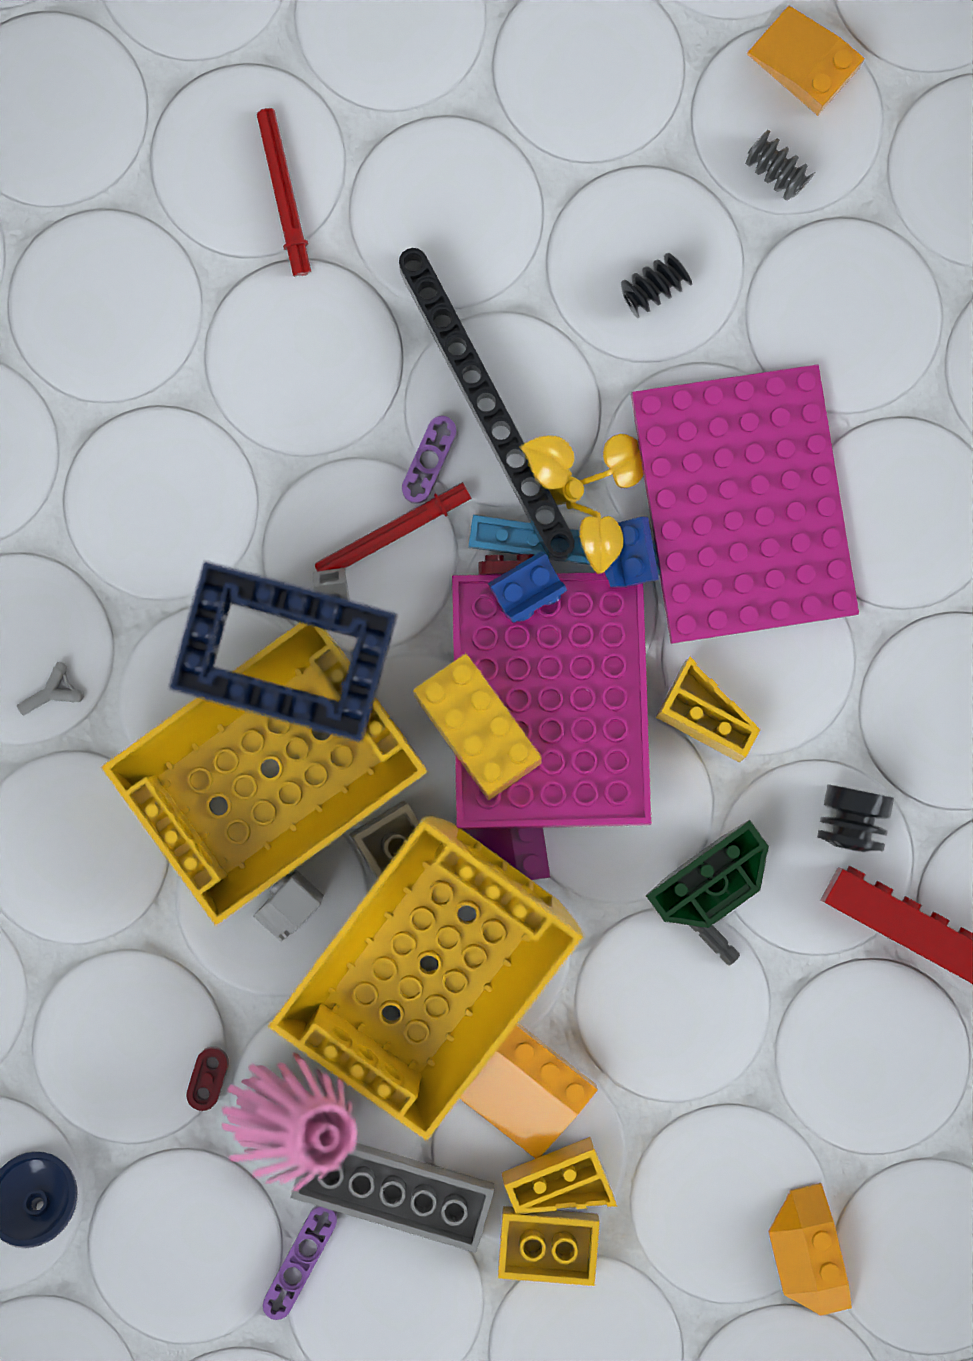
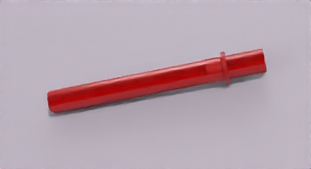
(283, 193)
(395, 529)

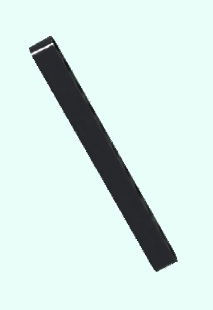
(482, 389)

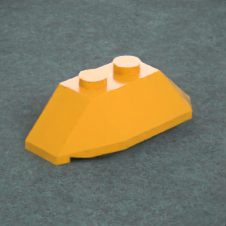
(810, 1252)

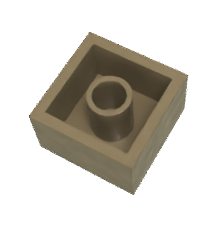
(385, 836)

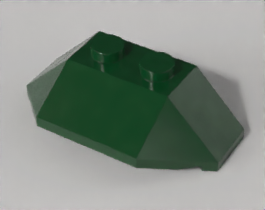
(713, 879)

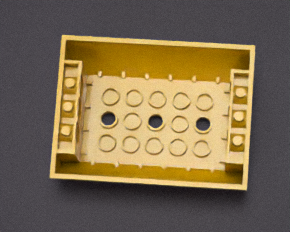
(268, 821)
(448, 1015)

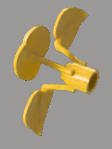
(550, 461)

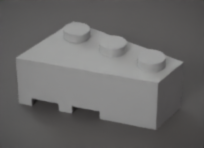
(289, 906)

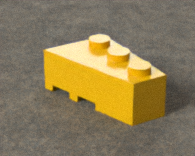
(707, 714)
(559, 1180)

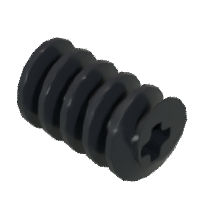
(654, 283)

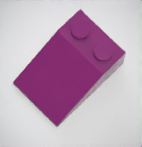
(519, 847)

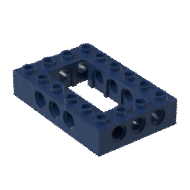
(224, 586)

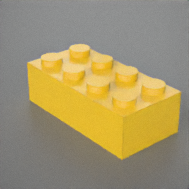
(477, 726)

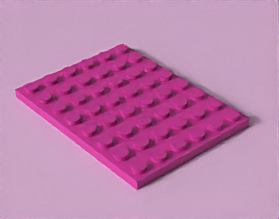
(744, 503)
(577, 694)

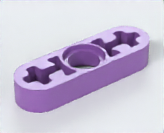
(445, 441)

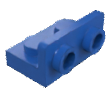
(637, 558)
(527, 588)

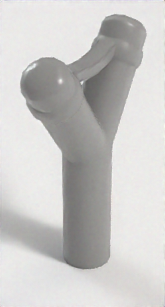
(51, 692)

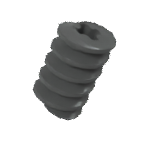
(778, 166)

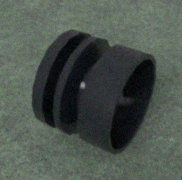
(855, 818)

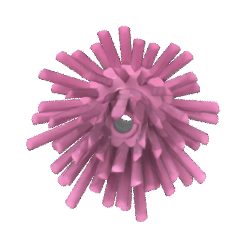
(307, 1131)

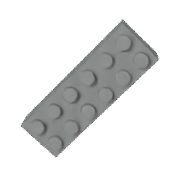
(404, 1196)

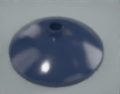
(23, 1185)

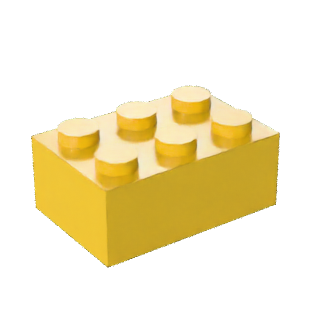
(549, 1246)

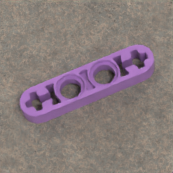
(299, 1261)

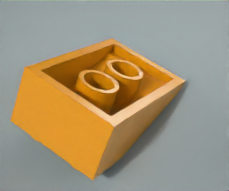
(806, 58)

